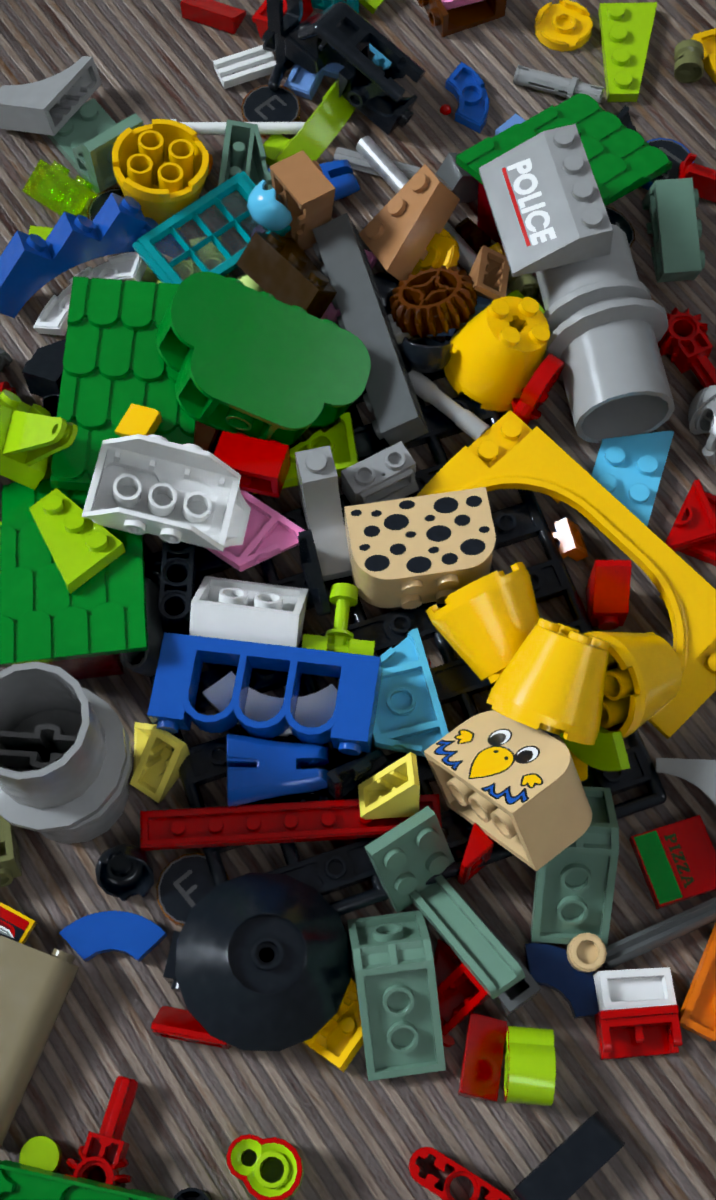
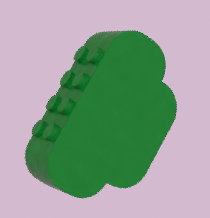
(257, 361)

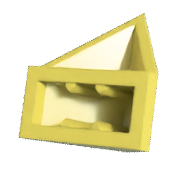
(154, 762)
(391, 791)

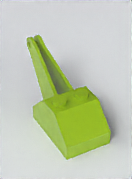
(29, 439)

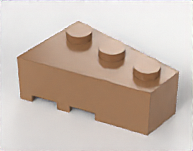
(305, 194)
(409, 222)

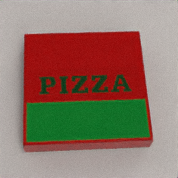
(676, 861)

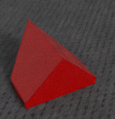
(456, 988)

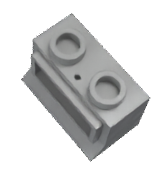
(380, 477)

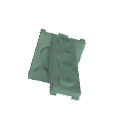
(404, 863)

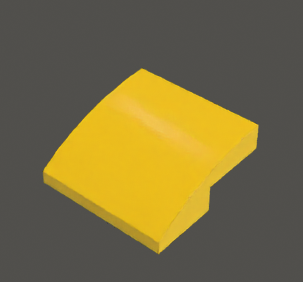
(342, 1035)

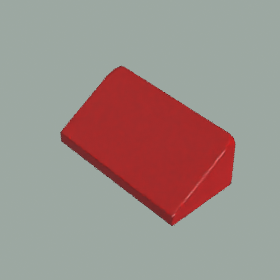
(213, 14)
(477, 851)
(182, 1026)
(482, 1057)

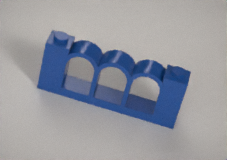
(180, 672)

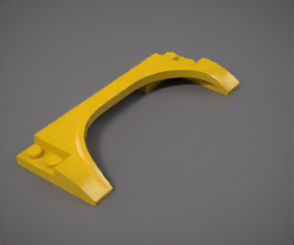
(527, 459)

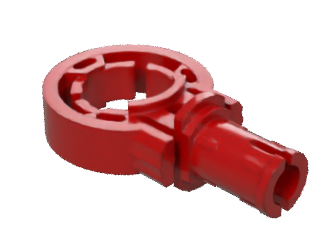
(537, 389)

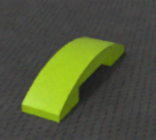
(320, 127)

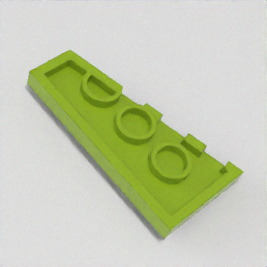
(625, 43)

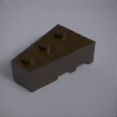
(286, 273)

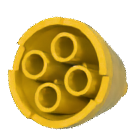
(160, 167)
(498, 352)
(488, 620)
(639, 680)
(555, 682)

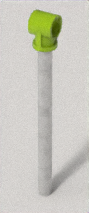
(396, 180)

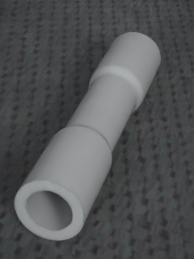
(461, 417)

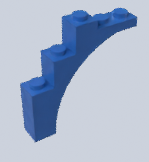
(33, 262)

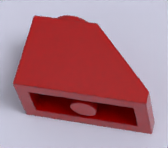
(608, 593)

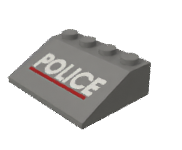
(547, 203)

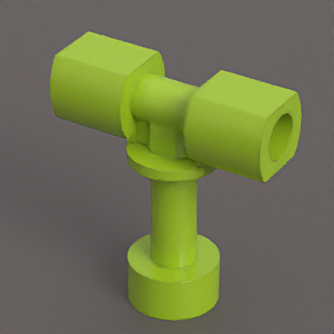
(339, 638)

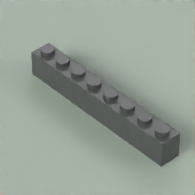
(365, 316)

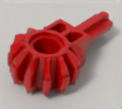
(692, 349)
(106, 1148)

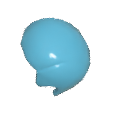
(267, 210)

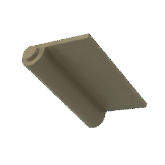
(30, 1001)

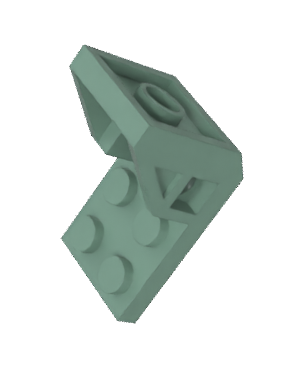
(89, 143)
(578, 884)
(397, 995)

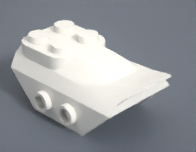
(168, 492)

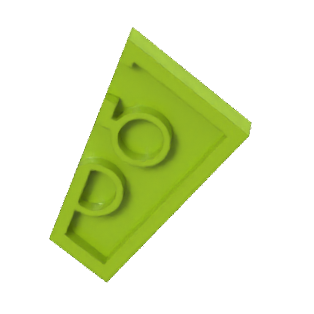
(75, 542)

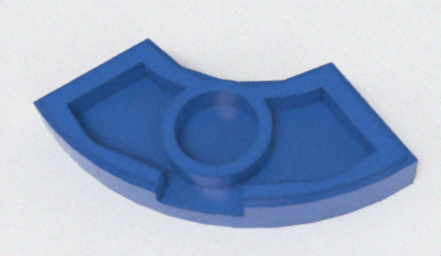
(471, 97)
(113, 932)

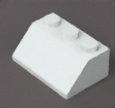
(248, 611)

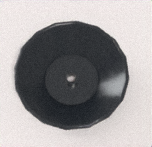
(257, 1001)

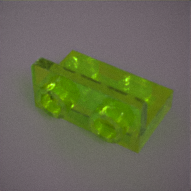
(57, 190)

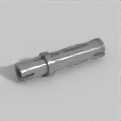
(555, 84)

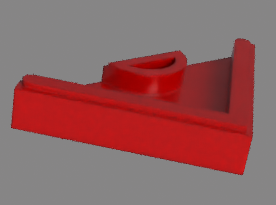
(694, 522)

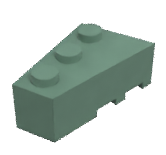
(244, 152)
(674, 229)

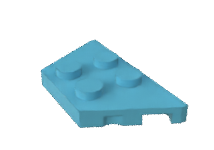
(633, 469)
(408, 703)

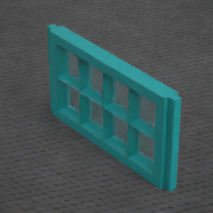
(204, 234)

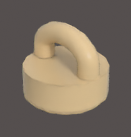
(586, 952)

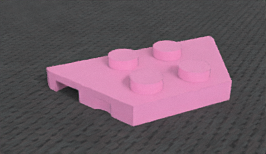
(265, 536)

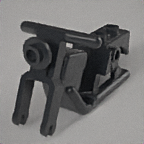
(343, 38)

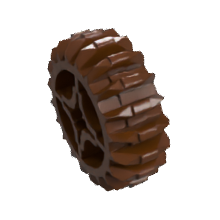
(433, 301)

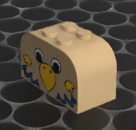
(512, 785)

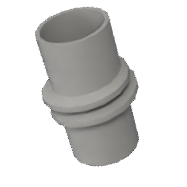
(609, 340)
(60, 755)

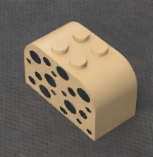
(419, 546)

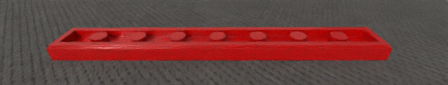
(265, 824)

